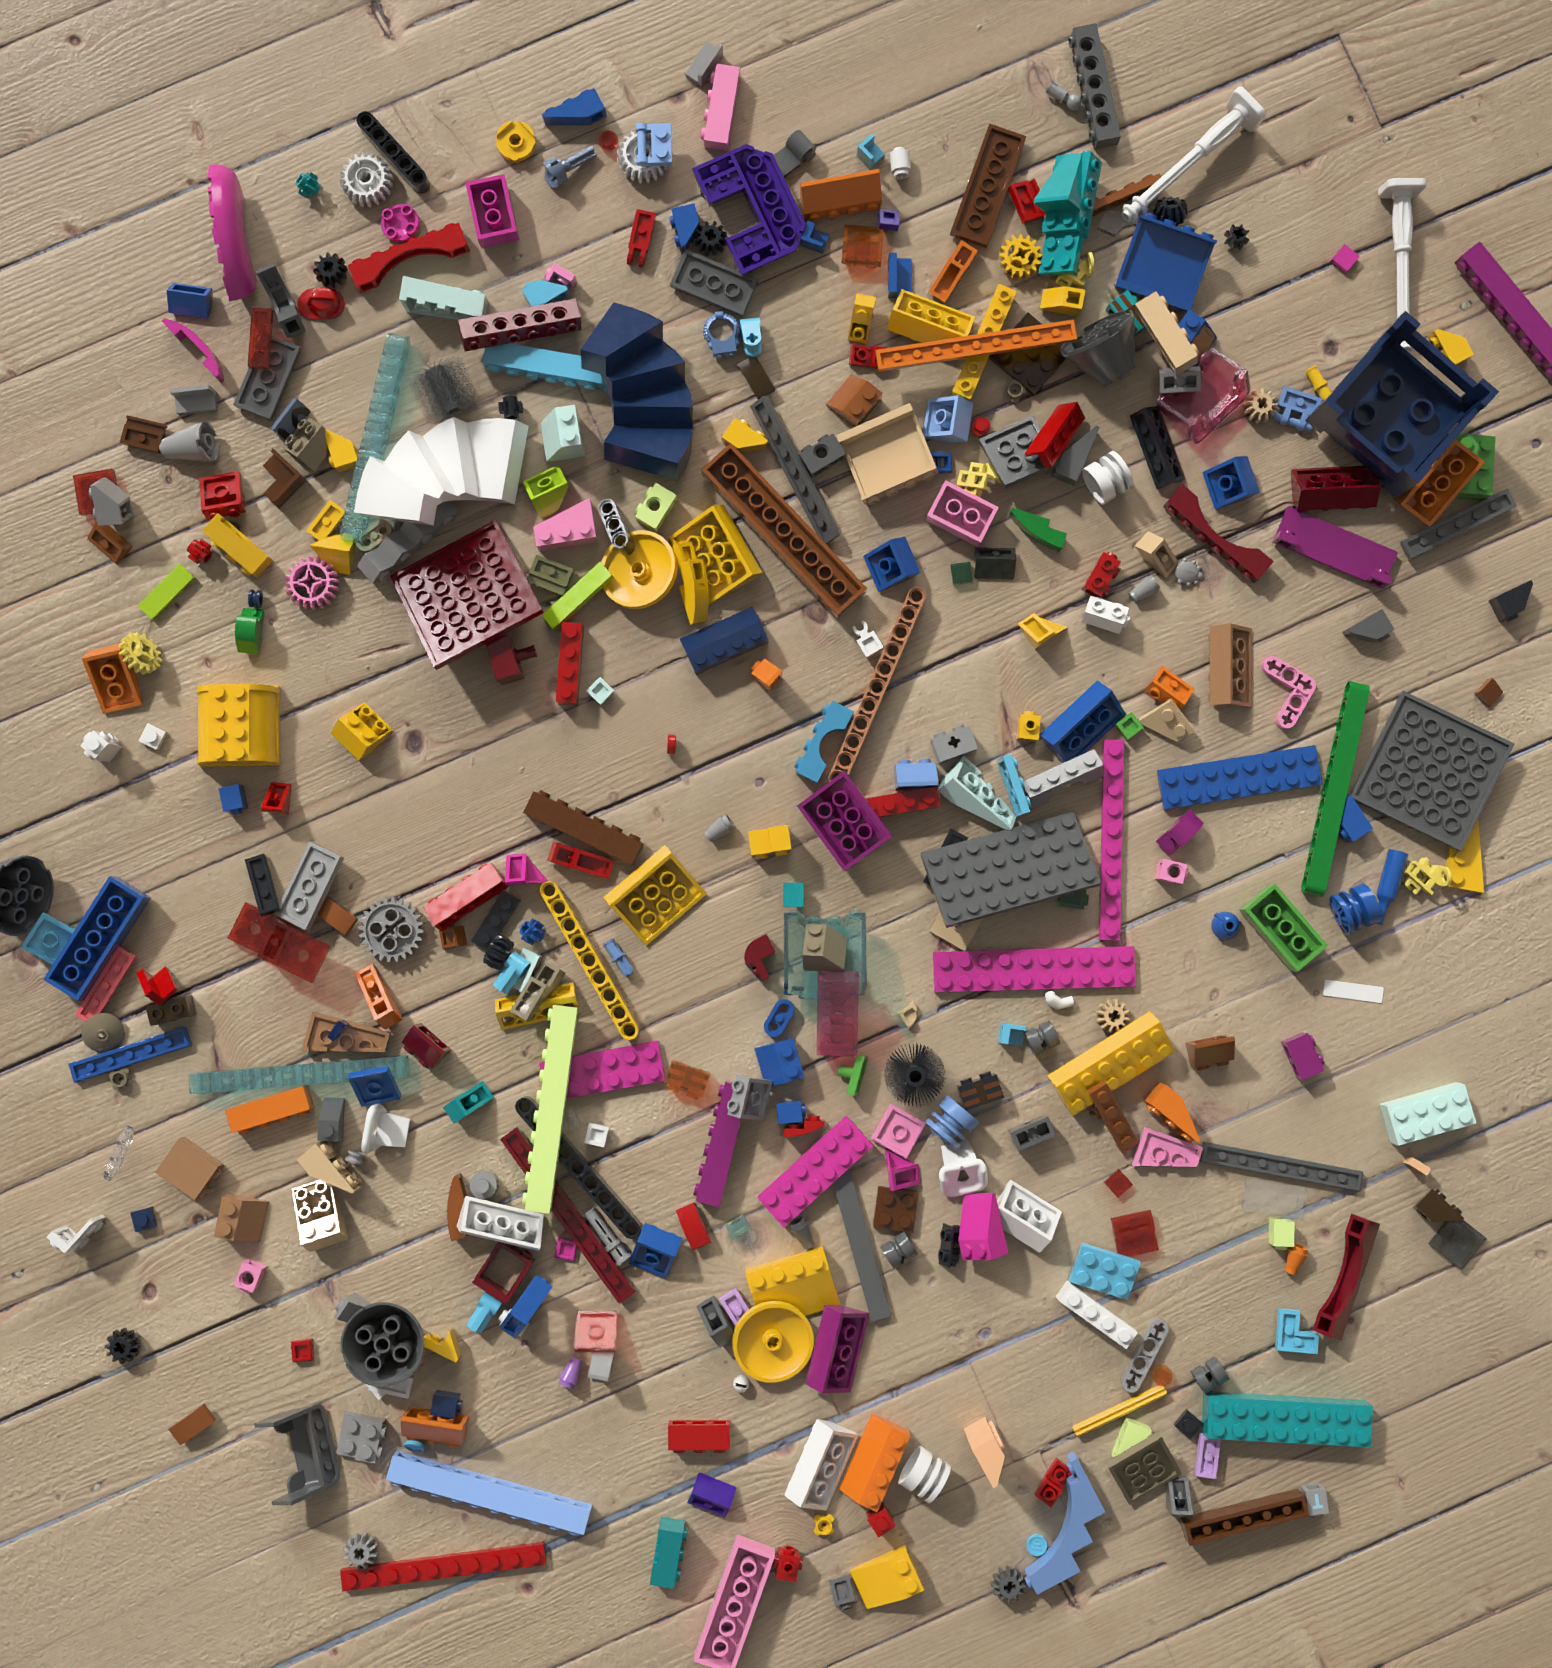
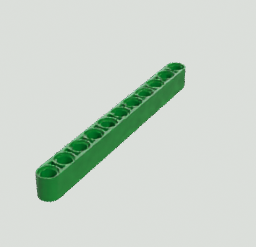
(1335, 788)

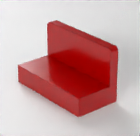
(157, 987)

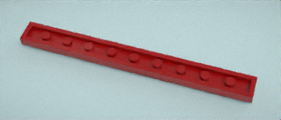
(443, 1566)

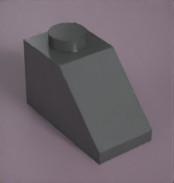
(1371, 628)
(331, 1120)
(716, 1321)

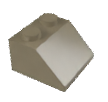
(824, 949)

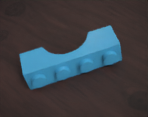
(835, 719)

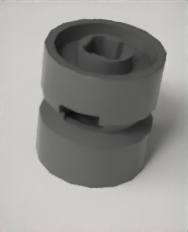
(1041, 1038)
(899, 1250)
(1215, 1370)

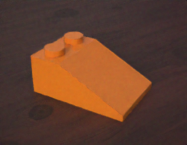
(112, 679)

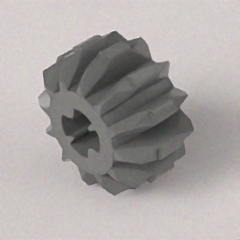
(1002, 1579)

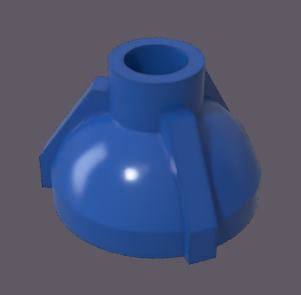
(1219, 925)

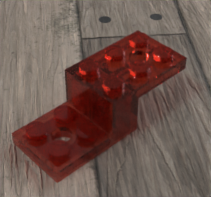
(279, 942)

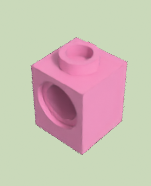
(1163, 871)
(254, 1268)

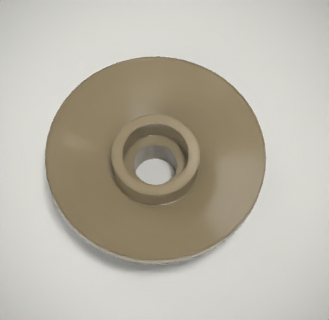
(102, 1023)

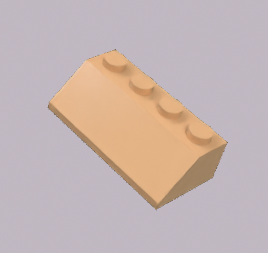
(987, 1448)

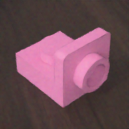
(562, 275)

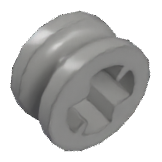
(355, 1157)

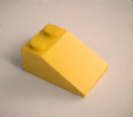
(887, 1578)

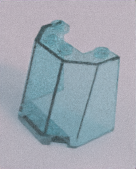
(806, 982)

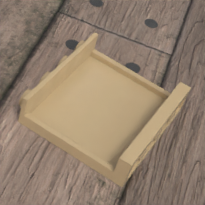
(888, 454)

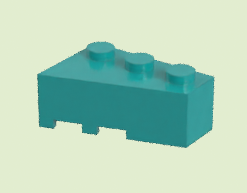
(668, 1552)

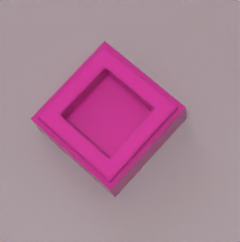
(1345, 258)
(565, 1249)

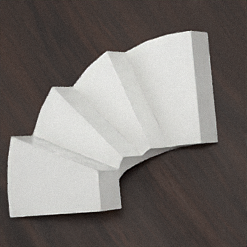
(446, 464)

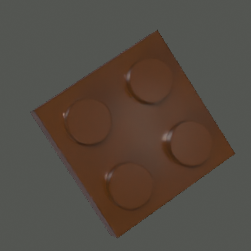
(895, 1209)

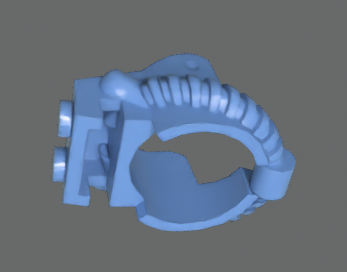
(722, 347)

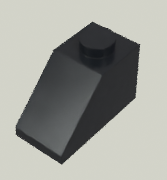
(1511, 602)

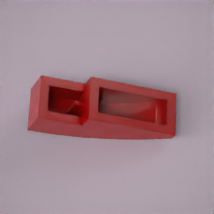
(580, 860)

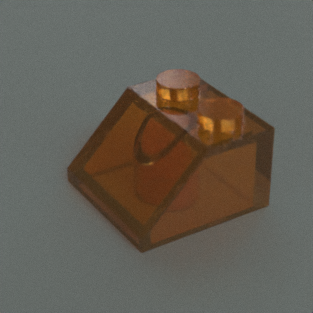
(862, 246)

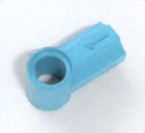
(514, 969)
(486, 1309)

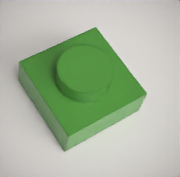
(1129, 726)

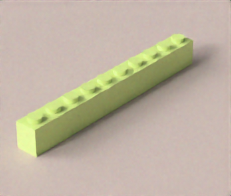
(551, 1109)

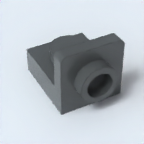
(843, 1593)

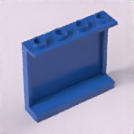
(1165, 261)

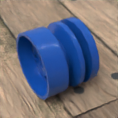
(1355, 908)

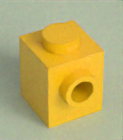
(1028, 727)

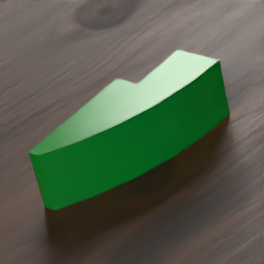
(1038, 529)

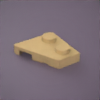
(1168, 721)

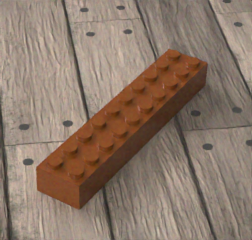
(783, 530)

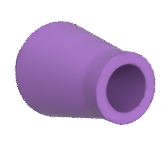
(570, 1374)

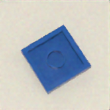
(374, 1086)

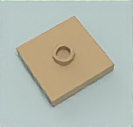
(957, 935)

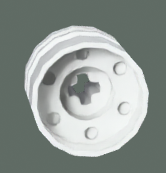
(1107, 477)
(924, 1474)

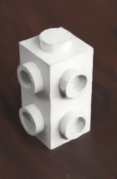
(1106, 614)
(100, 746)

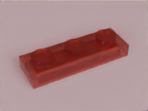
(260, 338)

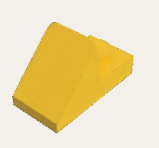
(447, 1348)

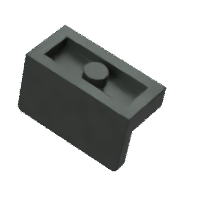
(994, 563)

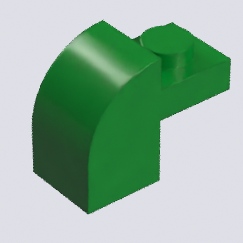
(247, 630)

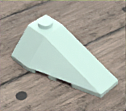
(968, 790)

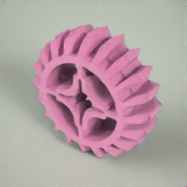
(311, 575)

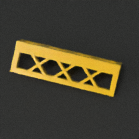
(562, 995)

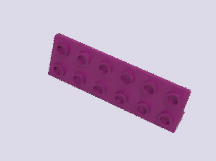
(1335, 547)

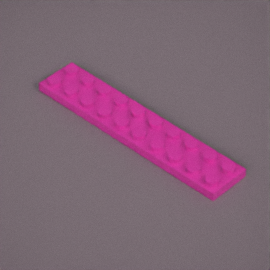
(1034, 969)

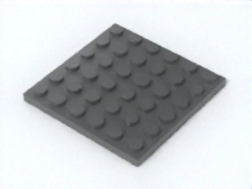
(1431, 770)

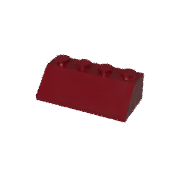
(1334, 488)

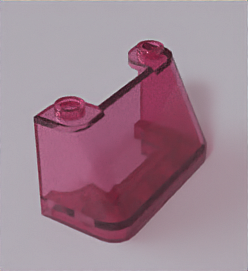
(1222, 391)

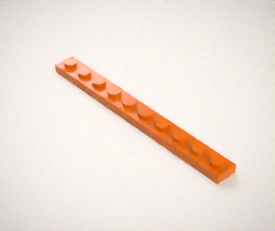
(976, 345)

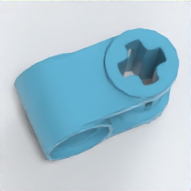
(751, 336)

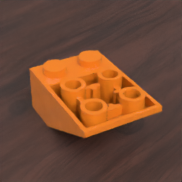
(1171, 1107)

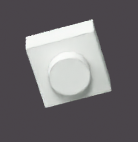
(153, 736)
(596, 1134)

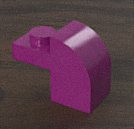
(1180, 832)

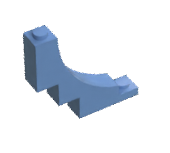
(1082, 1506)

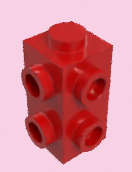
(1100, 576)

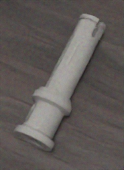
(610, 1247)

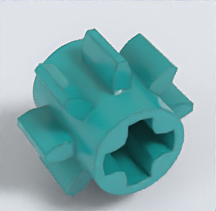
(308, 184)

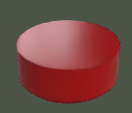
(671, 744)

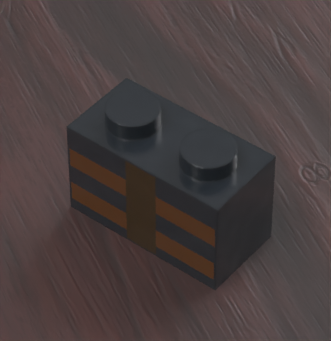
(980, 1090)

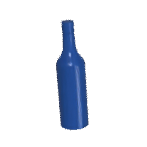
(1390, 879)

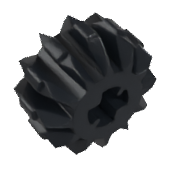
(1171, 209)
(704, 234)
(335, 275)
(498, 952)
(126, 1353)

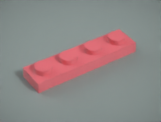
(107, 983)

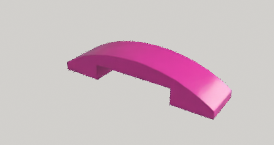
(181, 332)

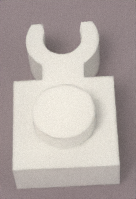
(868, 642)

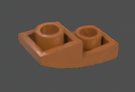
(337, 916)
(192, 1424)

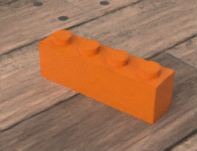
(270, 1108)

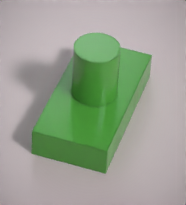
(854, 1073)

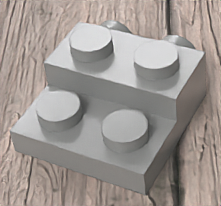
(749, 1097)
(362, 1437)

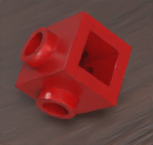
(787, 1563)

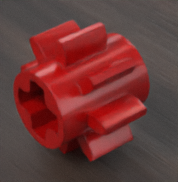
(199, 551)

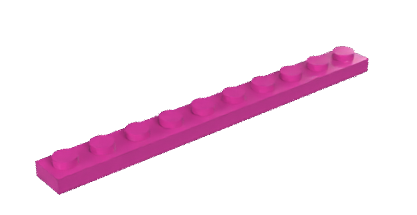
(1111, 840)

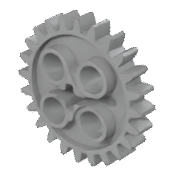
(402, 943)

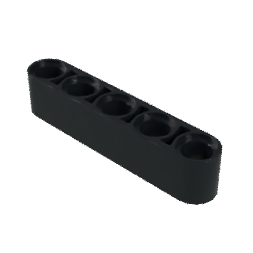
(389, 144)

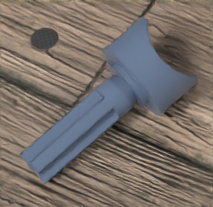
(558, 169)

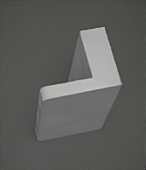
(704, 63)
(195, 399)

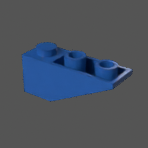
(581, 110)

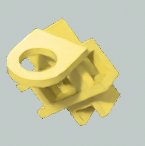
(1084, 271)
(985, 473)
(1433, 873)

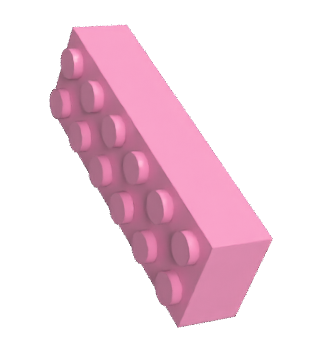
(734, 1603)

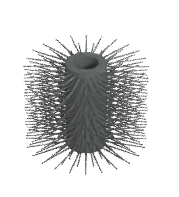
(444, 391)

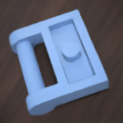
(660, 144)

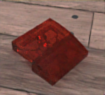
(1134, 1233)

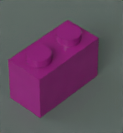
(1303, 1055)

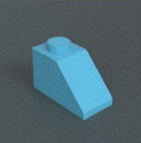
(544, 292)

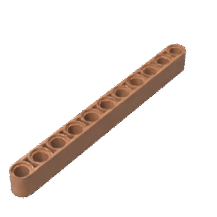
(883, 680)

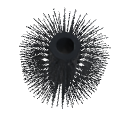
(925, 1079)

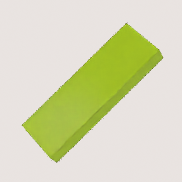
(166, 591)

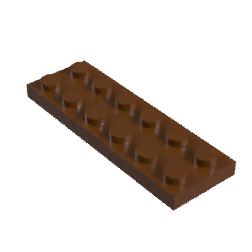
(987, 185)

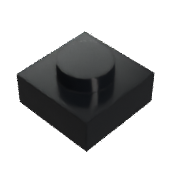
(1188, 1423)

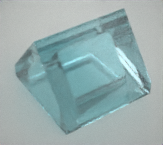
(738, 1227)

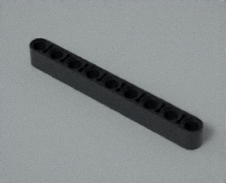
(581, 1177)

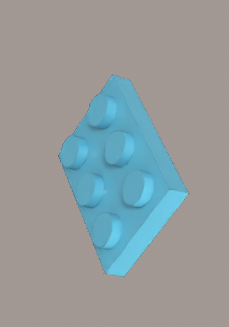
(1014, 785)
(1104, 1271)

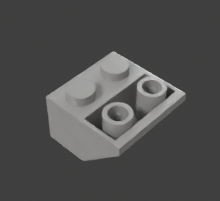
(110, 502)

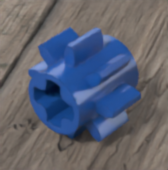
(532, 931)

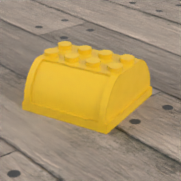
(238, 725)

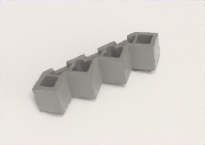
(401, 544)

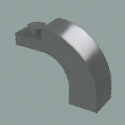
(282, 300)

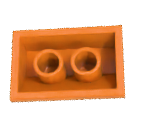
(419, 1424)

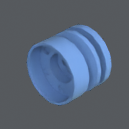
(952, 1122)

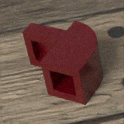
(755, 952)

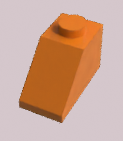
(766, 674)

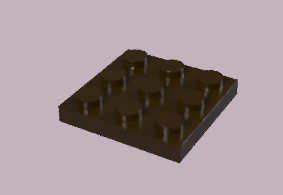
(1030, 366)

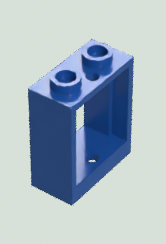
(526, 1306)

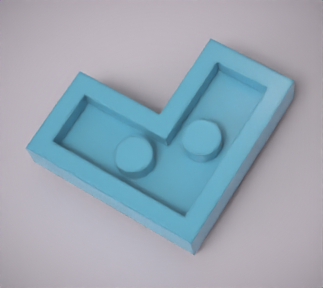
(1289, 1336)

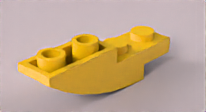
(695, 587)

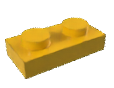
(326, 521)

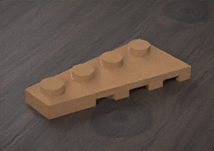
(355, 1037)

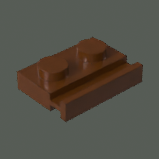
(143, 434)

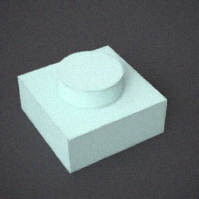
(600, 691)

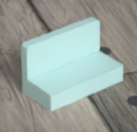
(534, 959)

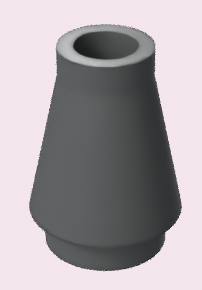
(801, 1230)

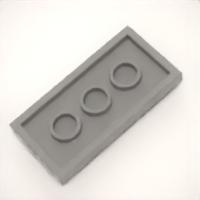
(309, 886)

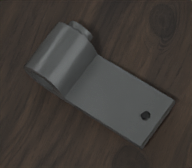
(796, 152)

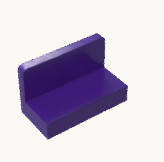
(712, 1495)

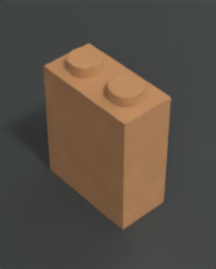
(190, 1168)

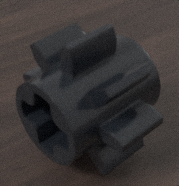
(1236, 231)
(510, 407)

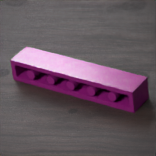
(718, 1151)

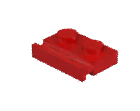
(1023, 199)

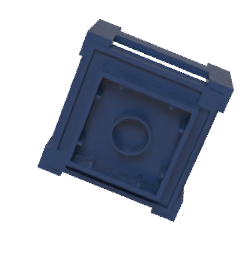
(1397, 410)

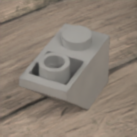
(349, 1306)
(601, 1366)

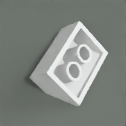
(1027, 1216)

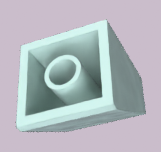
(562, 434)

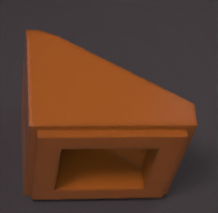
(1489, 692)
(453, 937)

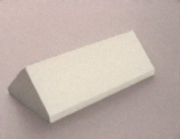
(501, 1223)

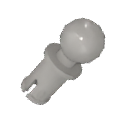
(1072, 101)

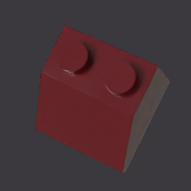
(425, 1046)

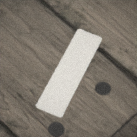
(1353, 991)

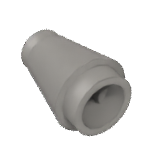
(1145, 588)
(720, 828)

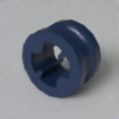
(255, 598)

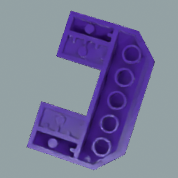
(769, 198)

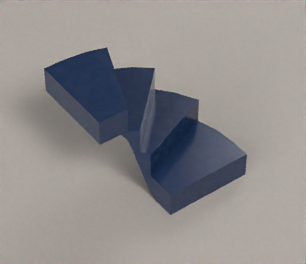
(645, 392)

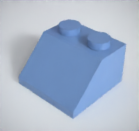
(915, 775)

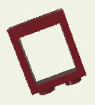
(493, 1288)

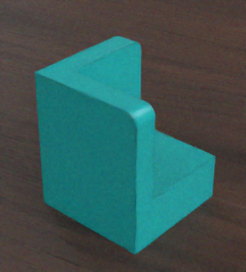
(793, 894)

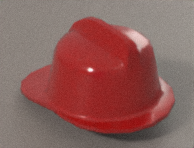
(321, 303)

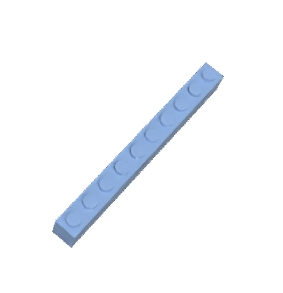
(489, 1492)

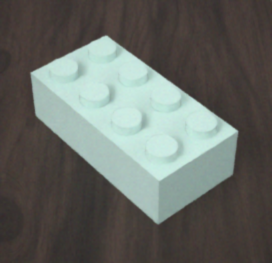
(1427, 1113)

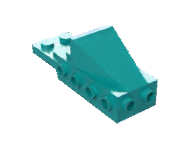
(1068, 209)

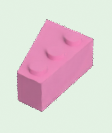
(567, 528)

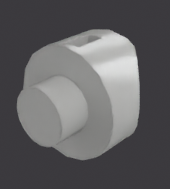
(484, 1184)

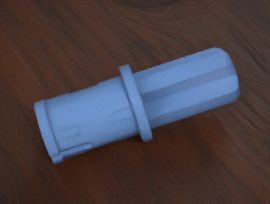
(618, 957)

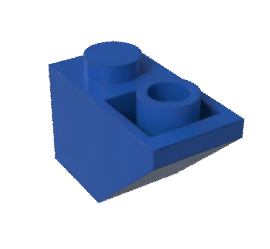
(686, 224)

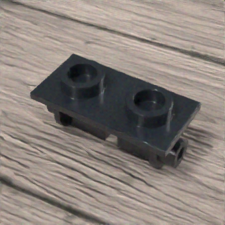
(948, 1254)

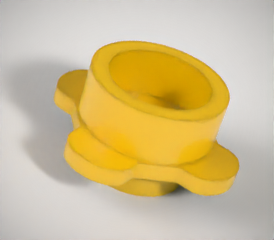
(823, 1530)

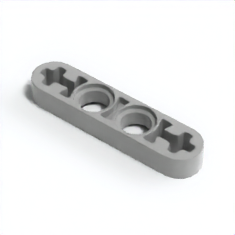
(1147, 1356)

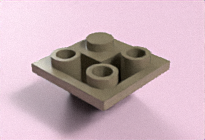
(307, 443)

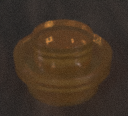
(1162, 1375)

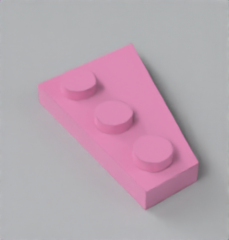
(1164, 1150)

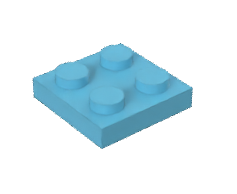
(47, 938)

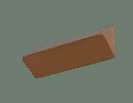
(109, 542)

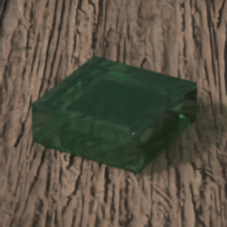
(961, 573)

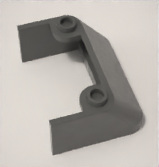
(312, 1451)

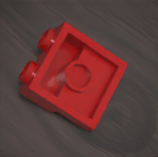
(222, 495)

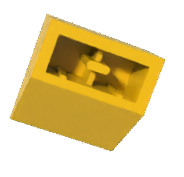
(361, 731)

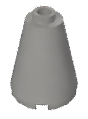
(192, 444)

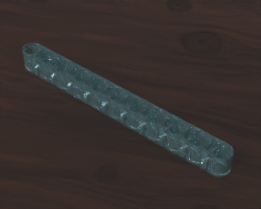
(376, 427)
(291, 1074)

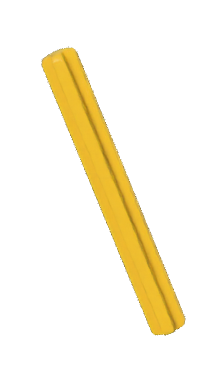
(1119, 1410)

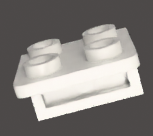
(67, 1240)

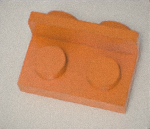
(1169, 686)

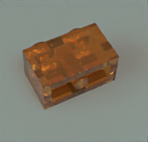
(686, 1078)

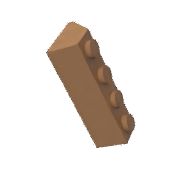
(1230, 666)

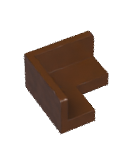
(287, 481)

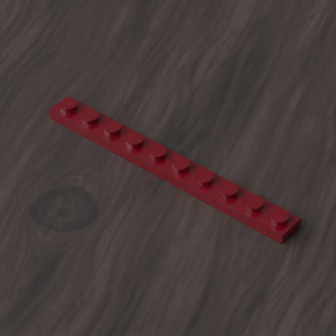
(574, 1224)

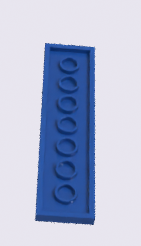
(1239, 777)

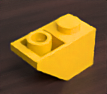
(1063, 300)
(861, 318)
(1451, 345)
(744, 437)
(342, 451)

